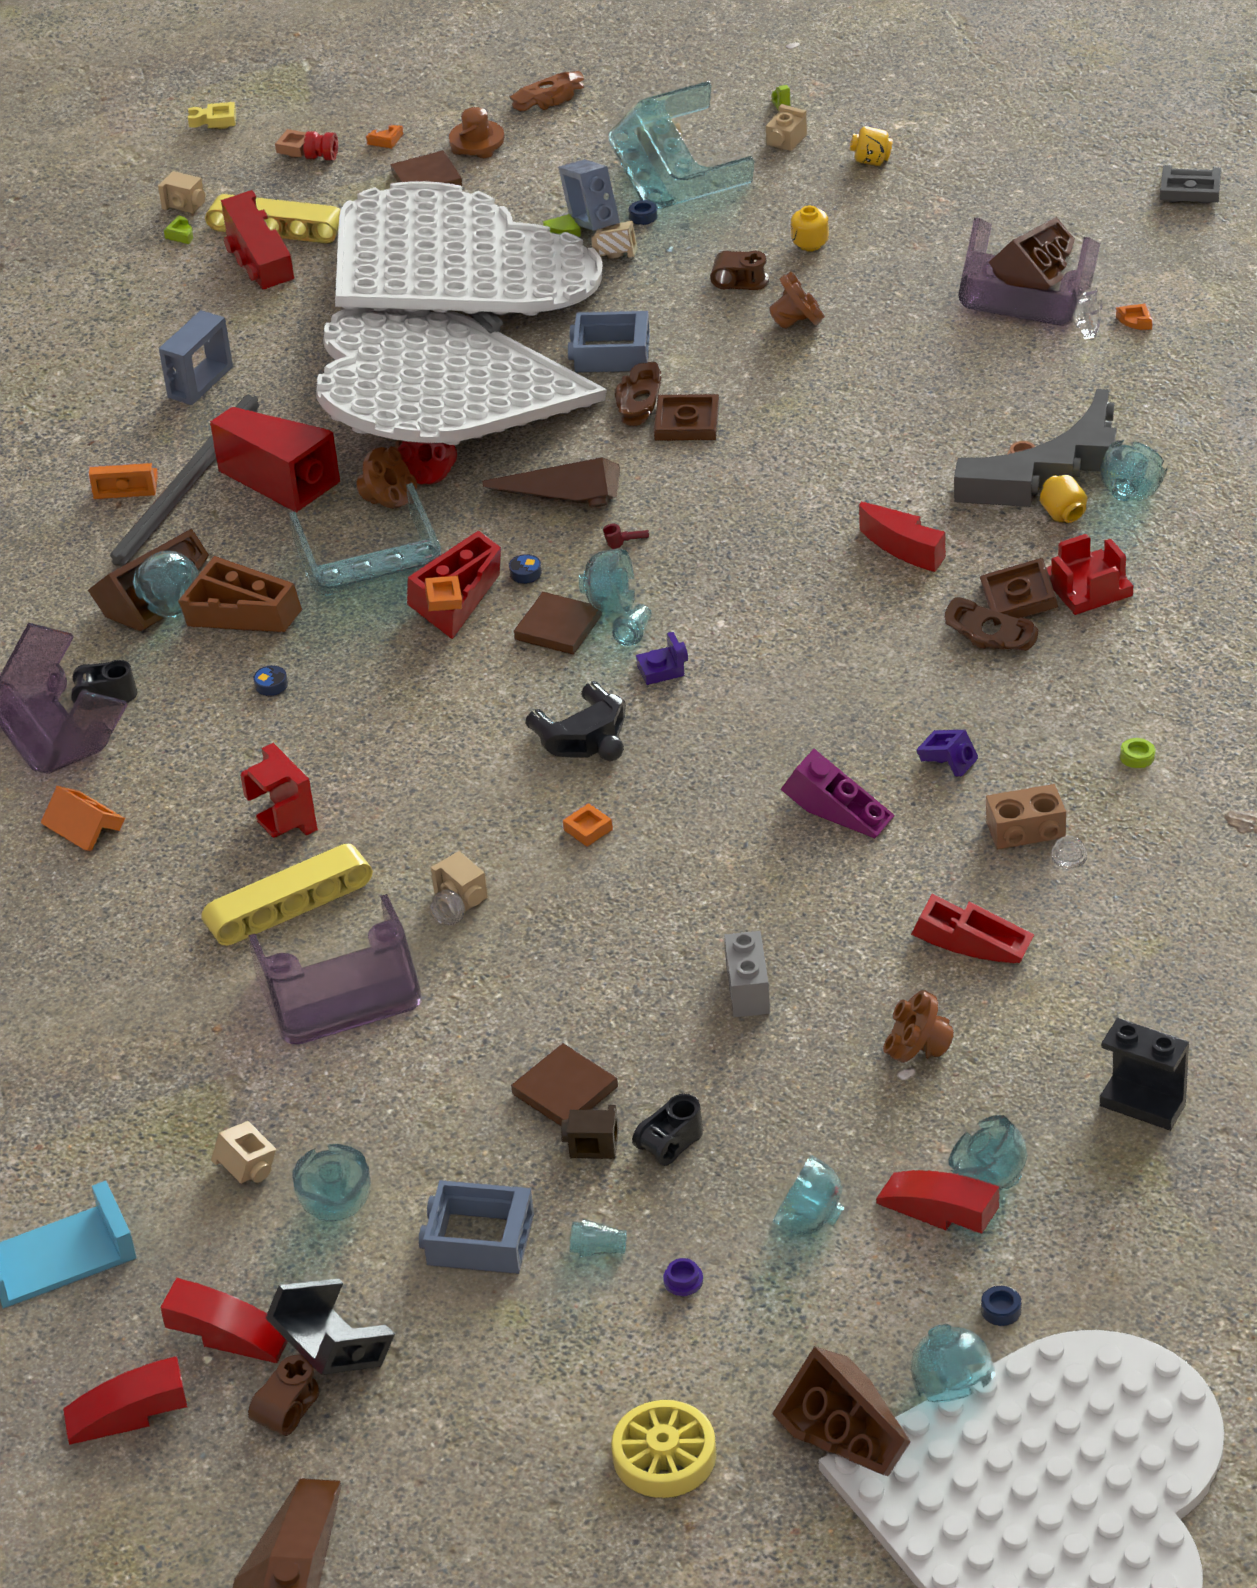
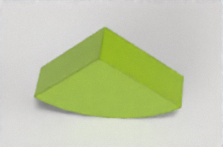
(781, 96)
(563, 224)
(179, 230)

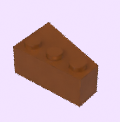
(239, 598)

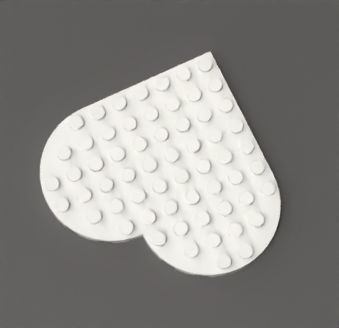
(455, 252)
(438, 377)
(1050, 1472)

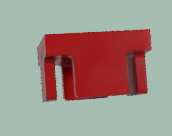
(1089, 578)
(287, 789)

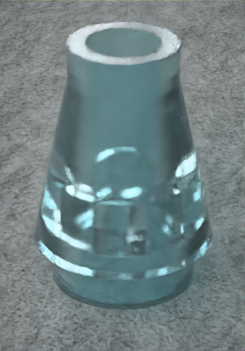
(630, 627)
(595, 1239)

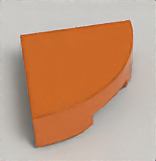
(385, 138)
(1135, 316)

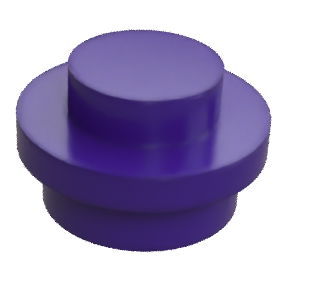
(683, 1277)

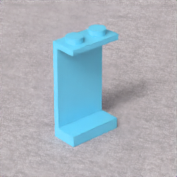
(65, 1250)

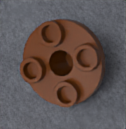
(476, 134)
(795, 304)
(385, 478)
(918, 1029)

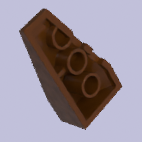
(1035, 257)
(581, 482)
(116, 591)
(841, 1413)
(295, 1541)

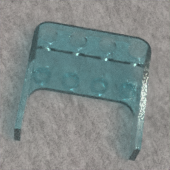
(659, 158)
(370, 567)

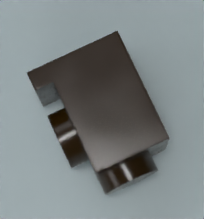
(591, 1133)

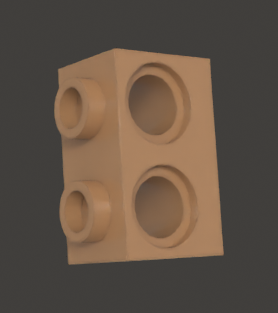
(1025, 816)

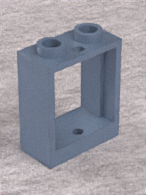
(584, 192)
(609, 327)
(189, 382)
(479, 1201)

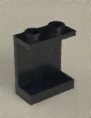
(1146, 1074)
(308, 1322)

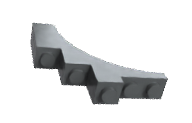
(1019, 475)

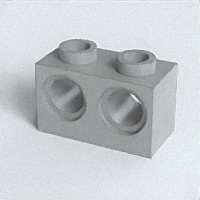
(747, 974)

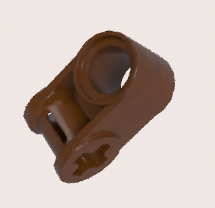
(738, 270)
(285, 1396)

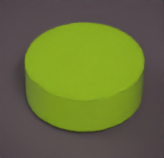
(1137, 753)

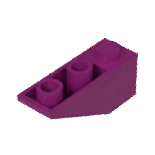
(834, 796)

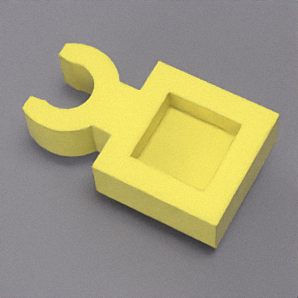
(215, 115)

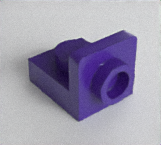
(663, 663)
(951, 747)

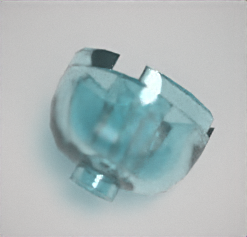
(1132, 471)
(164, 580)
(607, 581)
(992, 1154)
(332, 1182)
(811, 1200)
(950, 1363)

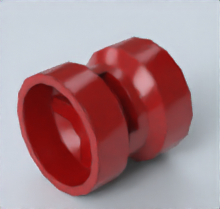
(321, 145)

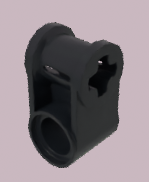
(106, 679)
(670, 1129)

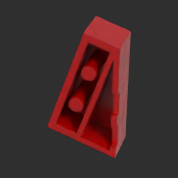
(253, 242)
(477, 567)

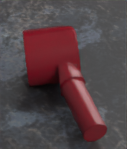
(616, 538)

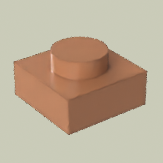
(291, 143)

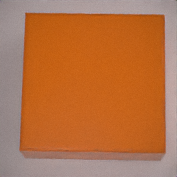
(443, 593)
(587, 824)

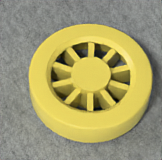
(652, 1440)

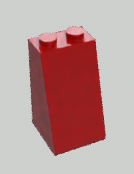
(276, 456)

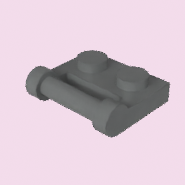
(1190, 185)

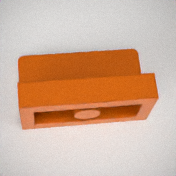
(123, 481)
(79, 817)

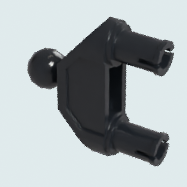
(587, 731)

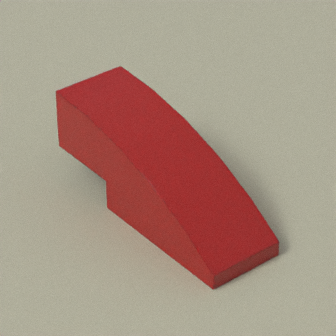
(903, 536)
(971, 931)
(941, 1198)
(221, 1321)
(126, 1401)

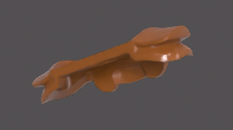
(561, 91)

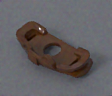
(643, 379)
(969, 619)

